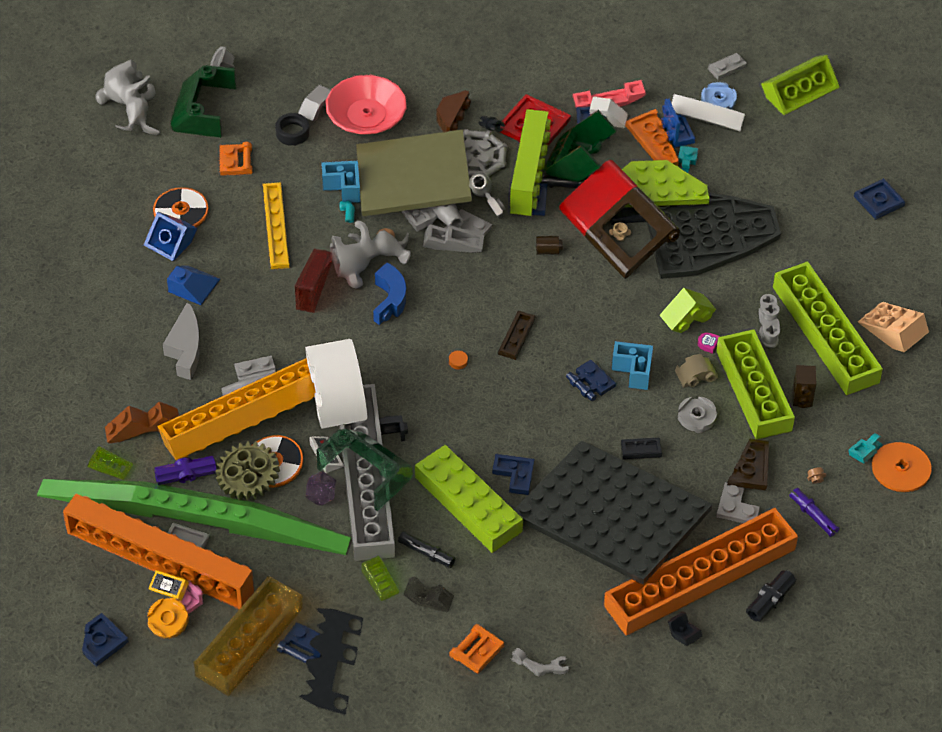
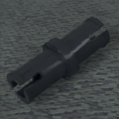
(491, 123)

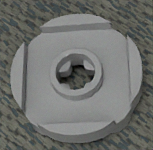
(697, 423)

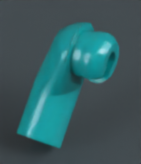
(350, 210)

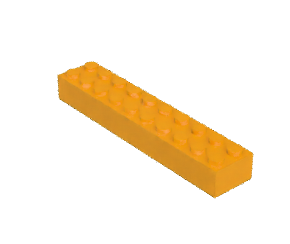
(238, 410)

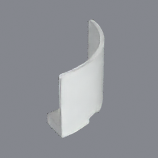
(336, 383)

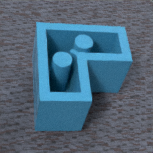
(342, 177)
(633, 359)

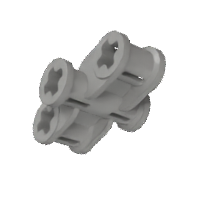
(768, 318)

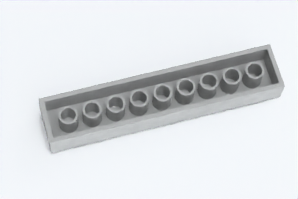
(369, 528)

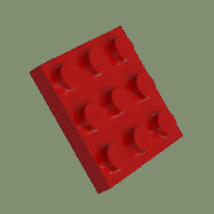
(515, 119)

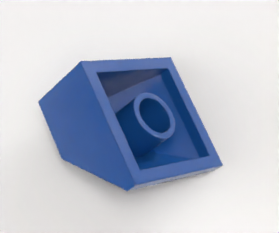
(169, 236)
(191, 283)

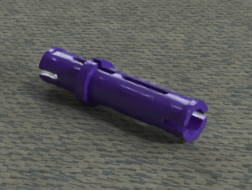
(808, 505)

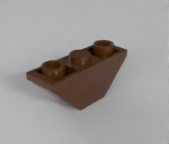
(452, 110)

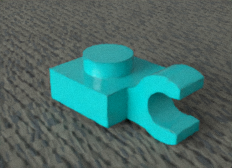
(687, 156)
(864, 450)

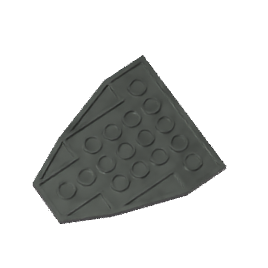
(714, 234)

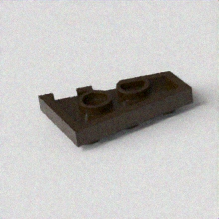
(752, 466)

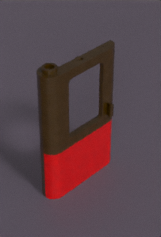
(600, 200)

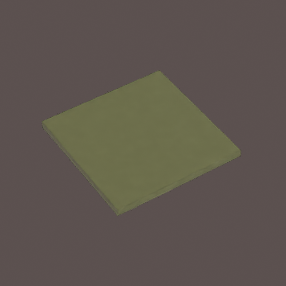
(413, 173)

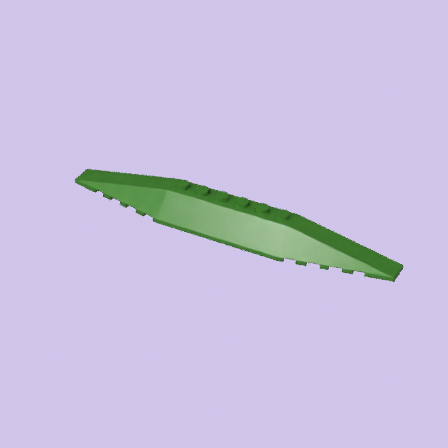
(237, 515)

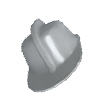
(223, 58)

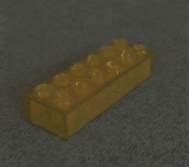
(248, 635)

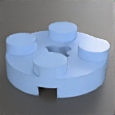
(715, 89)

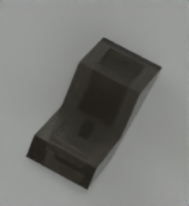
(433, 597)

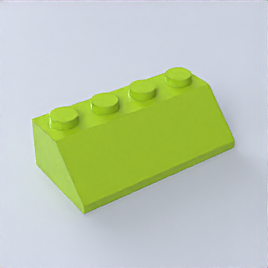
(801, 84)

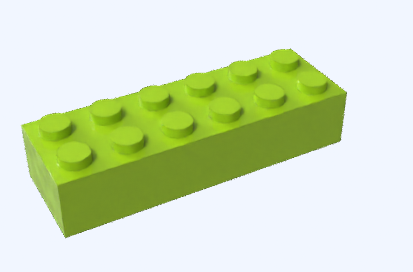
(530, 162)
(755, 384)
(468, 498)

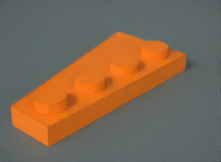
(650, 134)

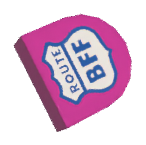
(708, 342)

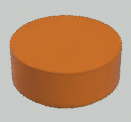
(458, 359)

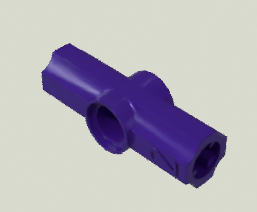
(184, 470)

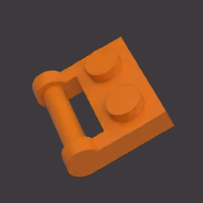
(229, 159)
(481, 652)

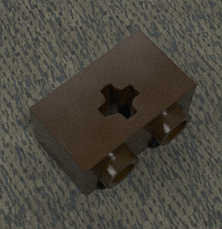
(804, 386)

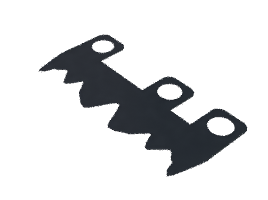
(331, 649)

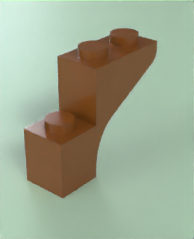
(136, 422)

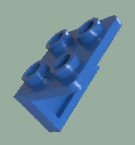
(676, 126)

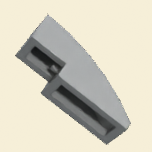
(452, 239)

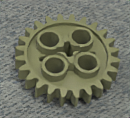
(247, 471)

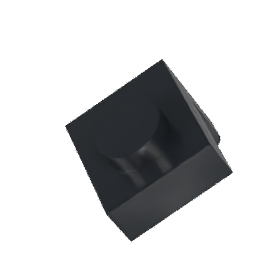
(393, 424)
(683, 630)

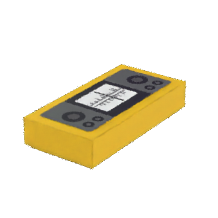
(169, 585)

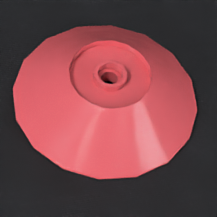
(366, 104)

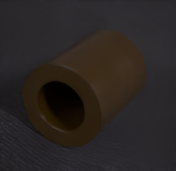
(548, 245)

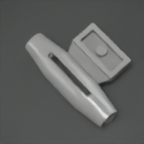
(484, 191)
(423, 217)
(249, 372)

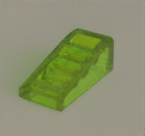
(97, 465)
(373, 567)

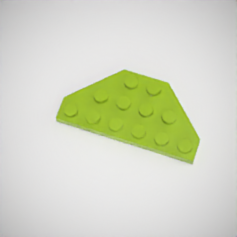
(666, 183)

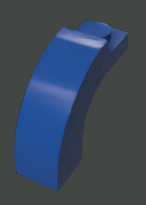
(394, 284)

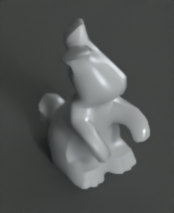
(122, 86)
(354, 258)

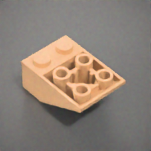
(895, 325)

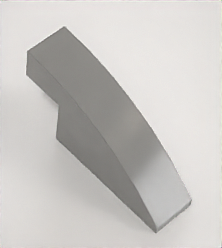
(184, 343)

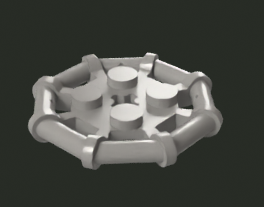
(485, 152)

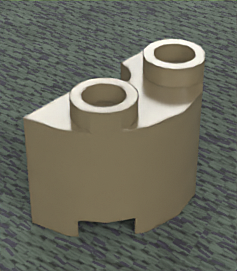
(696, 369)

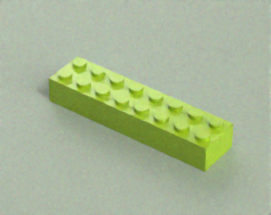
(827, 328)

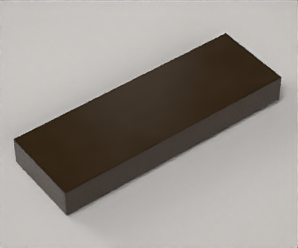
(516, 335)

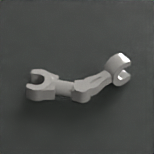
(539, 669)

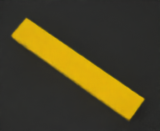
(276, 226)

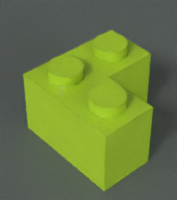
(685, 309)

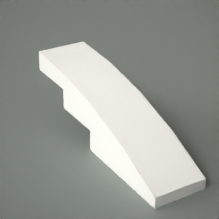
(708, 112)

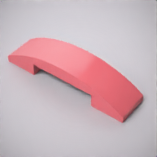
(631, 93)

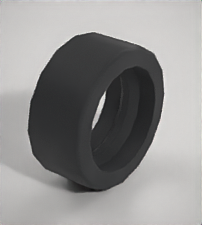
(292, 119)

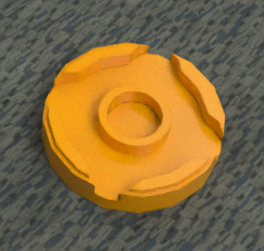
(167, 618)

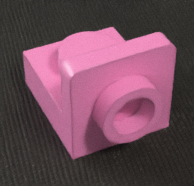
(192, 597)

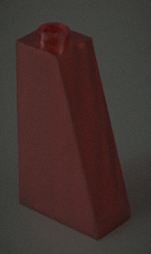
(312, 280)

